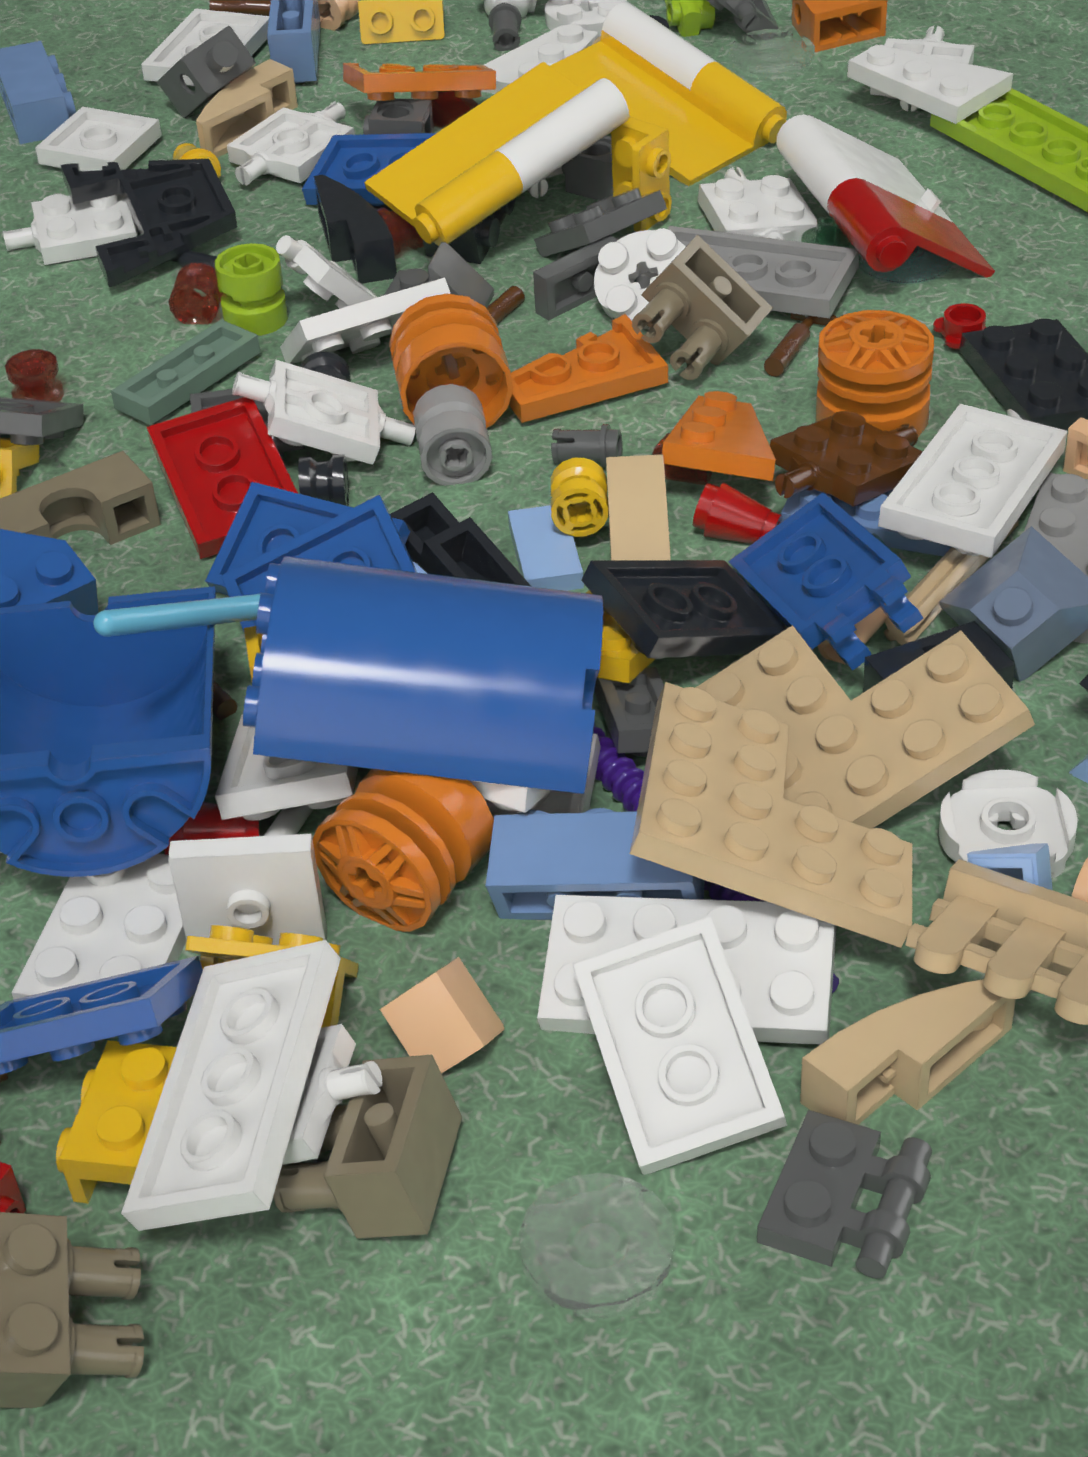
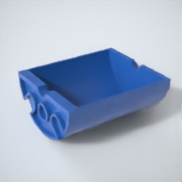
(425, 674)
(100, 735)

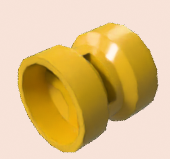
(579, 497)

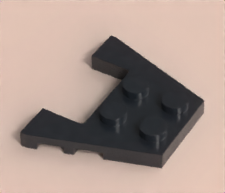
(171, 203)

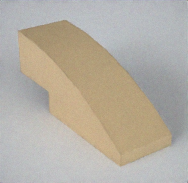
(245, 104)
(637, 508)
(903, 1051)

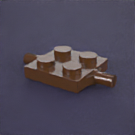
(844, 458)

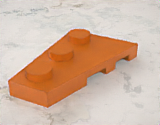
(590, 373)

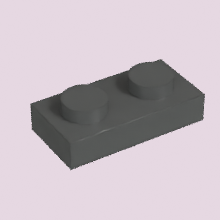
(567, 280)
(630, 709)

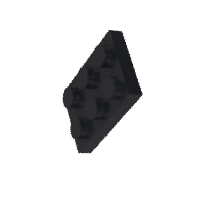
(1032, 370)
(682, 606)

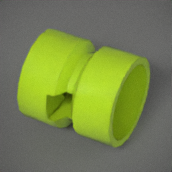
(252, 288)

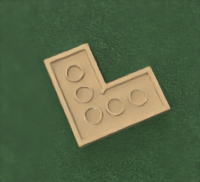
(887, 744)
(720, 814)

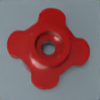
(958, 320)

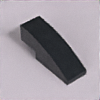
(355, 231)
(453, 547)

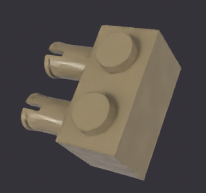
(705, 304)
(384, 1154)
(36, 1333)

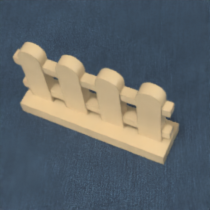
(1029, 926)

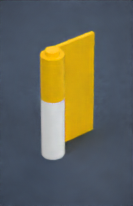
(676, 86)
(497, 152)

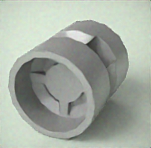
(452, 435)

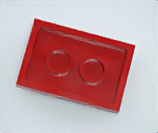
(211, 464)

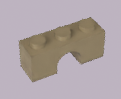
(99, 497)

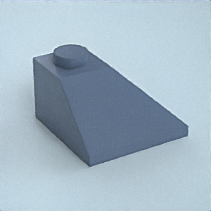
(1025, 600)

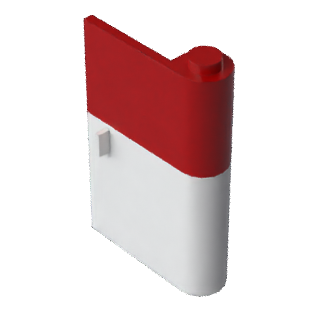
(873, 198)

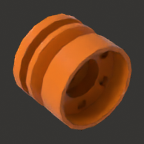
(447, 343)
(876, 368)
(402, 845)

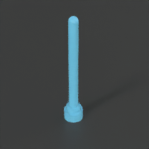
(176, 615)

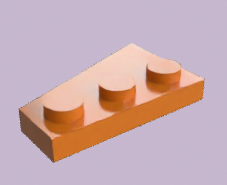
(463, 79)
(720, 438)

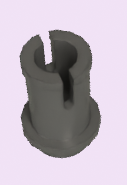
(504, 23)
(587, 444)

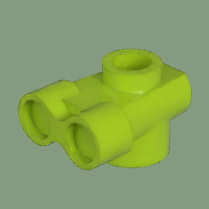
(690, 15)

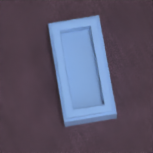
(544, 552)

